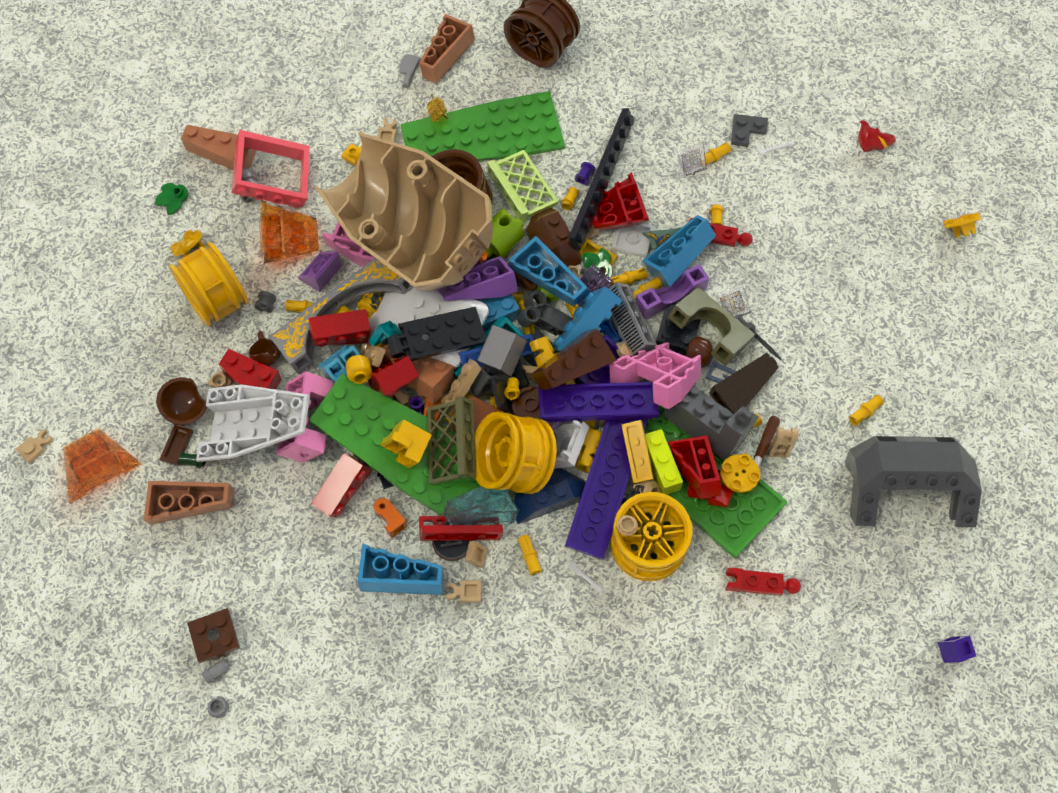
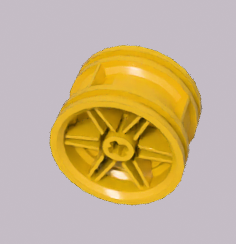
(209, 284)
(514, 453)
(668, 560)

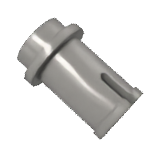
(215, 671)

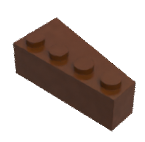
(576, 359)

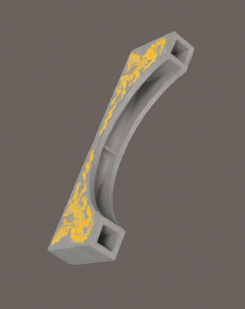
(295, 338)

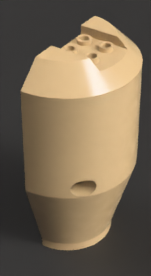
(412, 214)

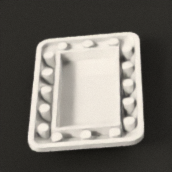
(421, 304)

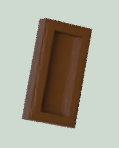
(176, 444)

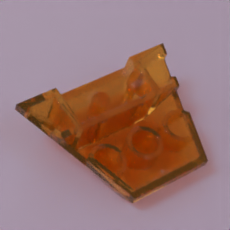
(285, 233)
(93, 461)

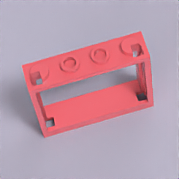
(274, 146)

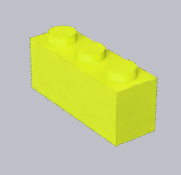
(663, 463)

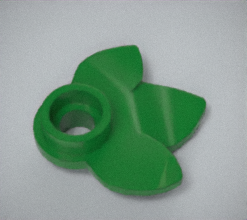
(172, 197)
(601, 260)

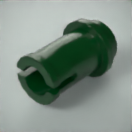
(190, 459)

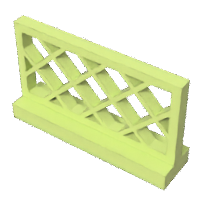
(510, 194)

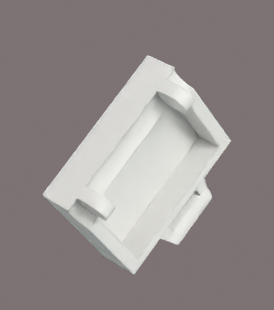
(572, 443)

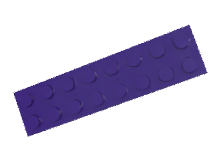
(602, 492)

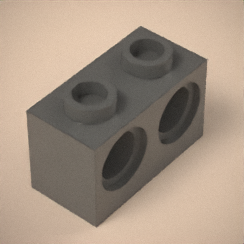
(482, 384)

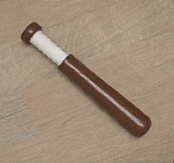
(766, 439)

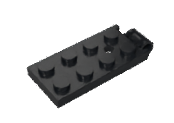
(446, 334)

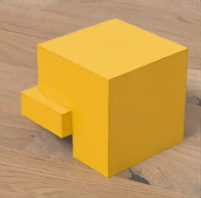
(407, 442)

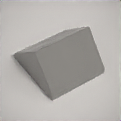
(502, 350)

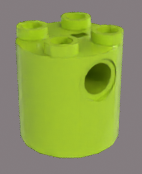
(506, 234)

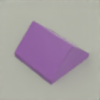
(321, 270)

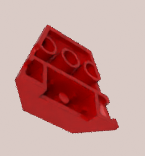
(621, 206)

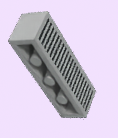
(631, 321)

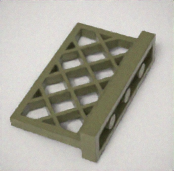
(463, 439)

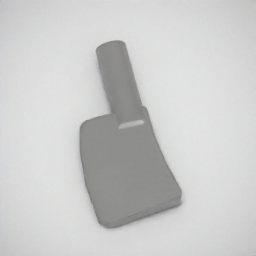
(408, 66)

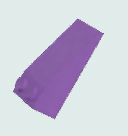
(484, 280)

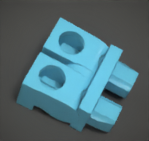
(335, 364)

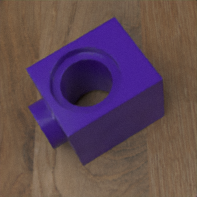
(956, 649)

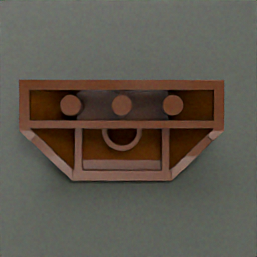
(554, 234)

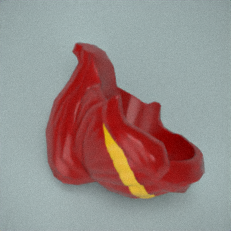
(873, 139)

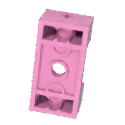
(311, 442)

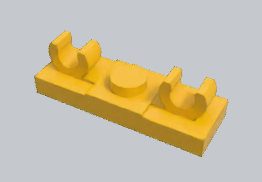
(637, 451)

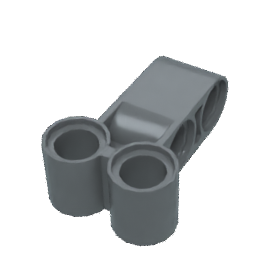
(542, 314)

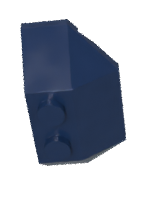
(559, 492)

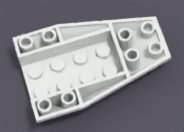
(251, 419)

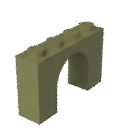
(701, 306)

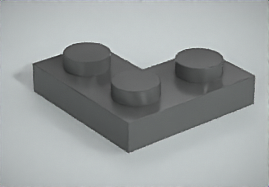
(744, 125)

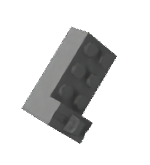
(703, 416)

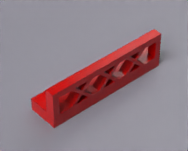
(443, 532)

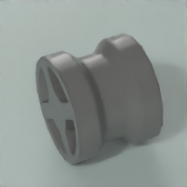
(265, 301)

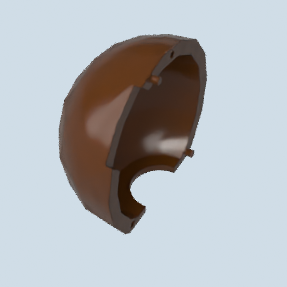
(180, 401)

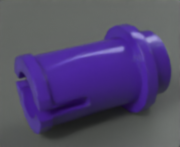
(417, 405)

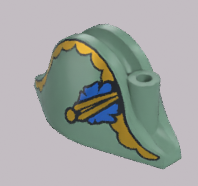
(659, 237)

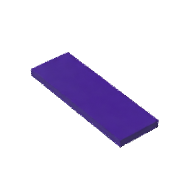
(598, 402)

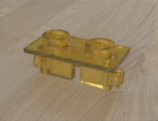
(437, 109)

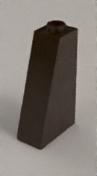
(744, 384)

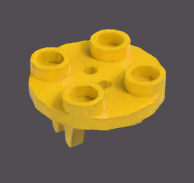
(963, 224)
(189, 241)
(744, 481)

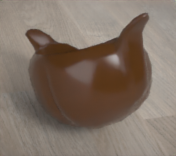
(702, 347)
(264, 350)

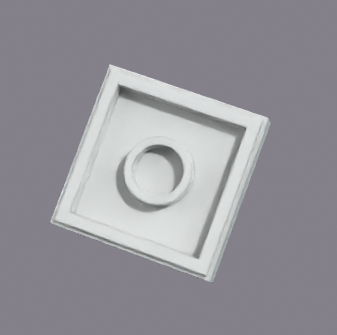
(631, 240)

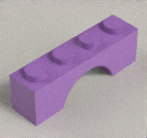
(655, 301)

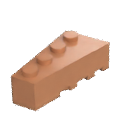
(446, 47)
(215, 146)
(434, 376)
(185, 499)

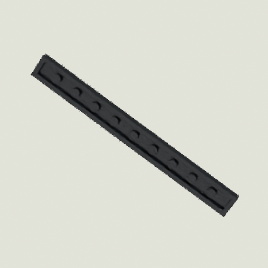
(601, 178)

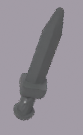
(751, 326)

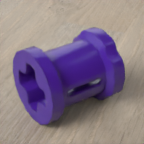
(585, 173)

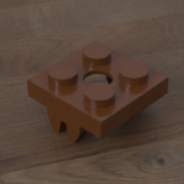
(223, 645)

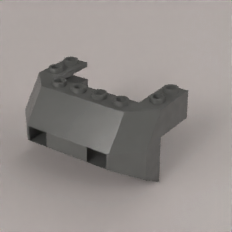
(913, 465)

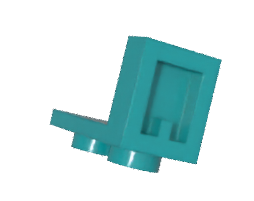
(383, 332)

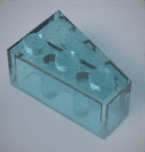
(481, 507)

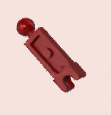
(729, 235)
(761, 582)

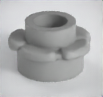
(219, 701)

